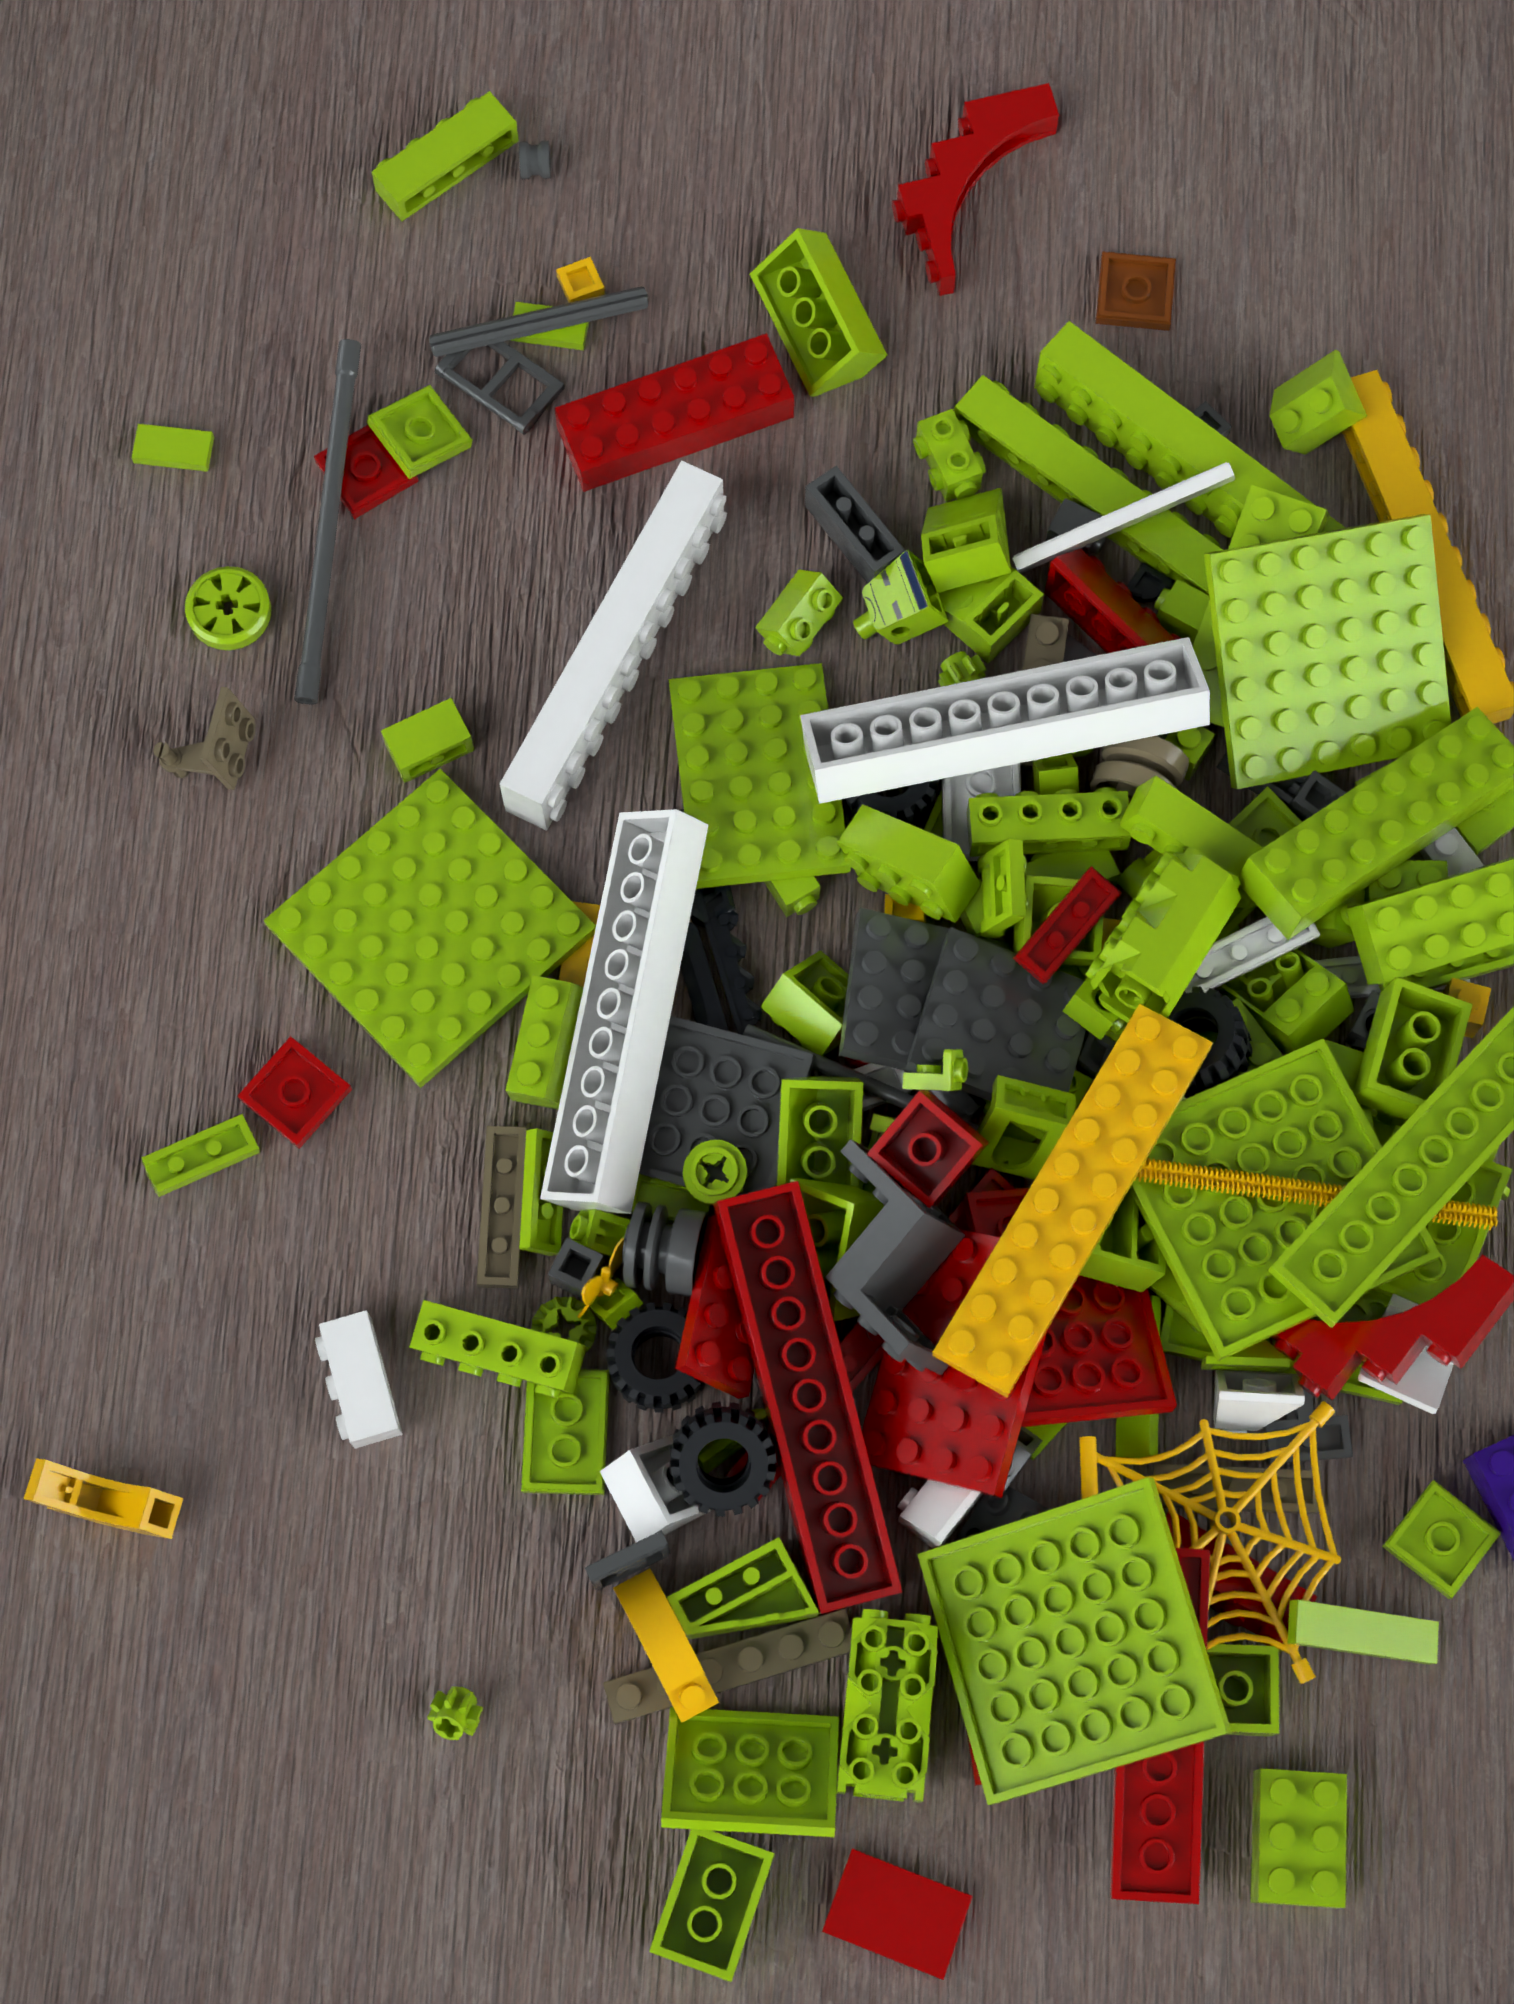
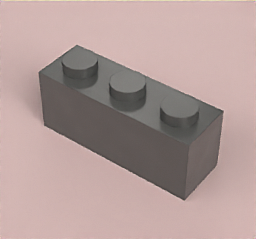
(851, 523)

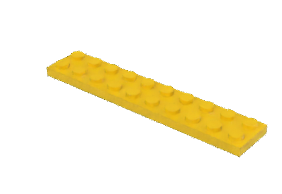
(1072, 1200)

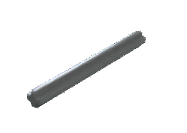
(538, 321)

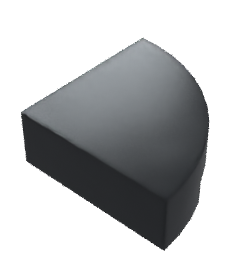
(1148, 583)

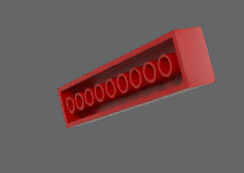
(807, 1397)

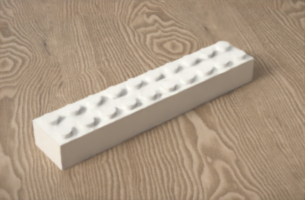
(614, 647)
(1005, 719)
(624, 1011)

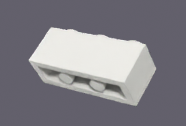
(358, 1380)

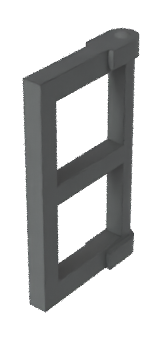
(484, 396)

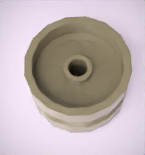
(1137, 761)

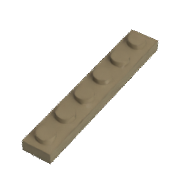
(738, 1664)

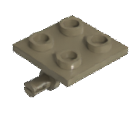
(223, 748)

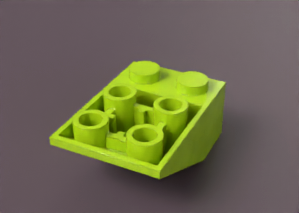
(966, 541)
(991, 612)
(1292, 999)

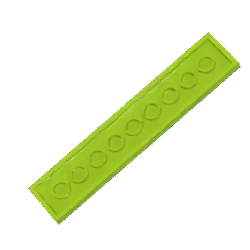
(1405, 1181)

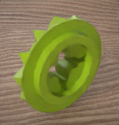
(714, 1153)
(570, 1307)

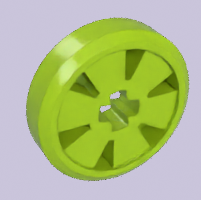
(207, 600)

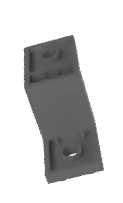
(893, 1262)

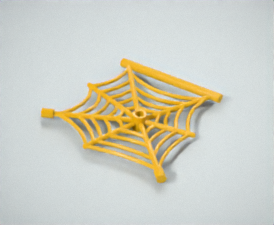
(1089, 1486)

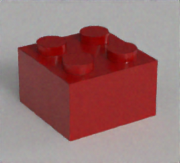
(927, 1148)

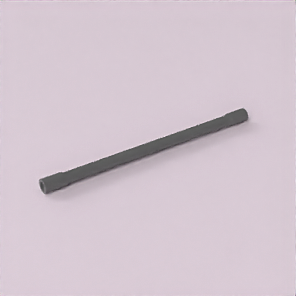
(309, 670)

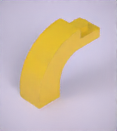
(103, 1500)
(666, 1645)

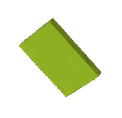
(567, 1437)

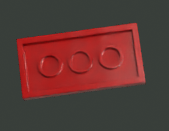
(714, 1334)

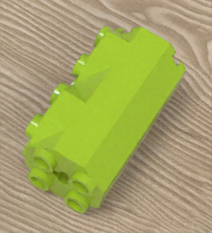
(1164, 934)
(888, 1706)

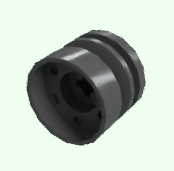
(658, 1248)

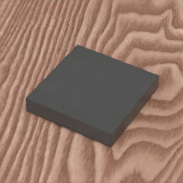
(628, 1561)

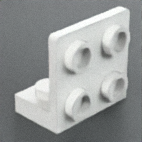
(1425, 1379)

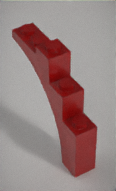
(987, 132)
(1448, 1324)

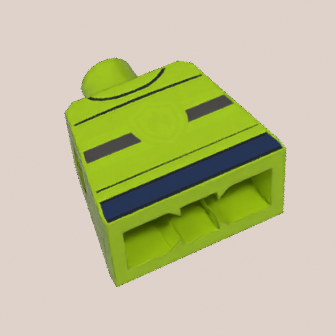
(901, 602)

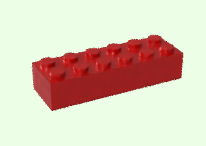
(675, 412)

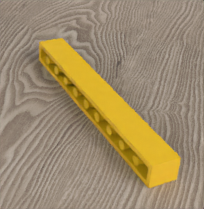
(1399, 491)

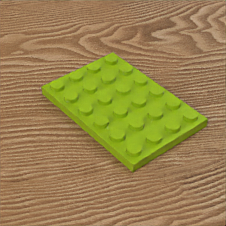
(751, 775)

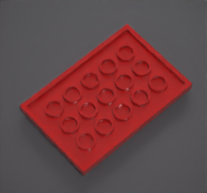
(1100, 1348)
(946, 1423)

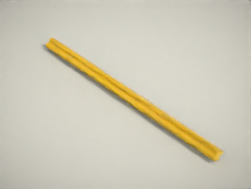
(1290, 1188)

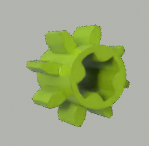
(960, 669)
(455, 1713)

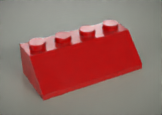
(1101, 605)

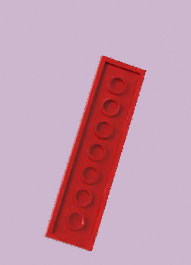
(1161, 1798)

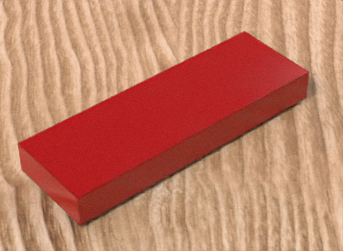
(1067, 925)

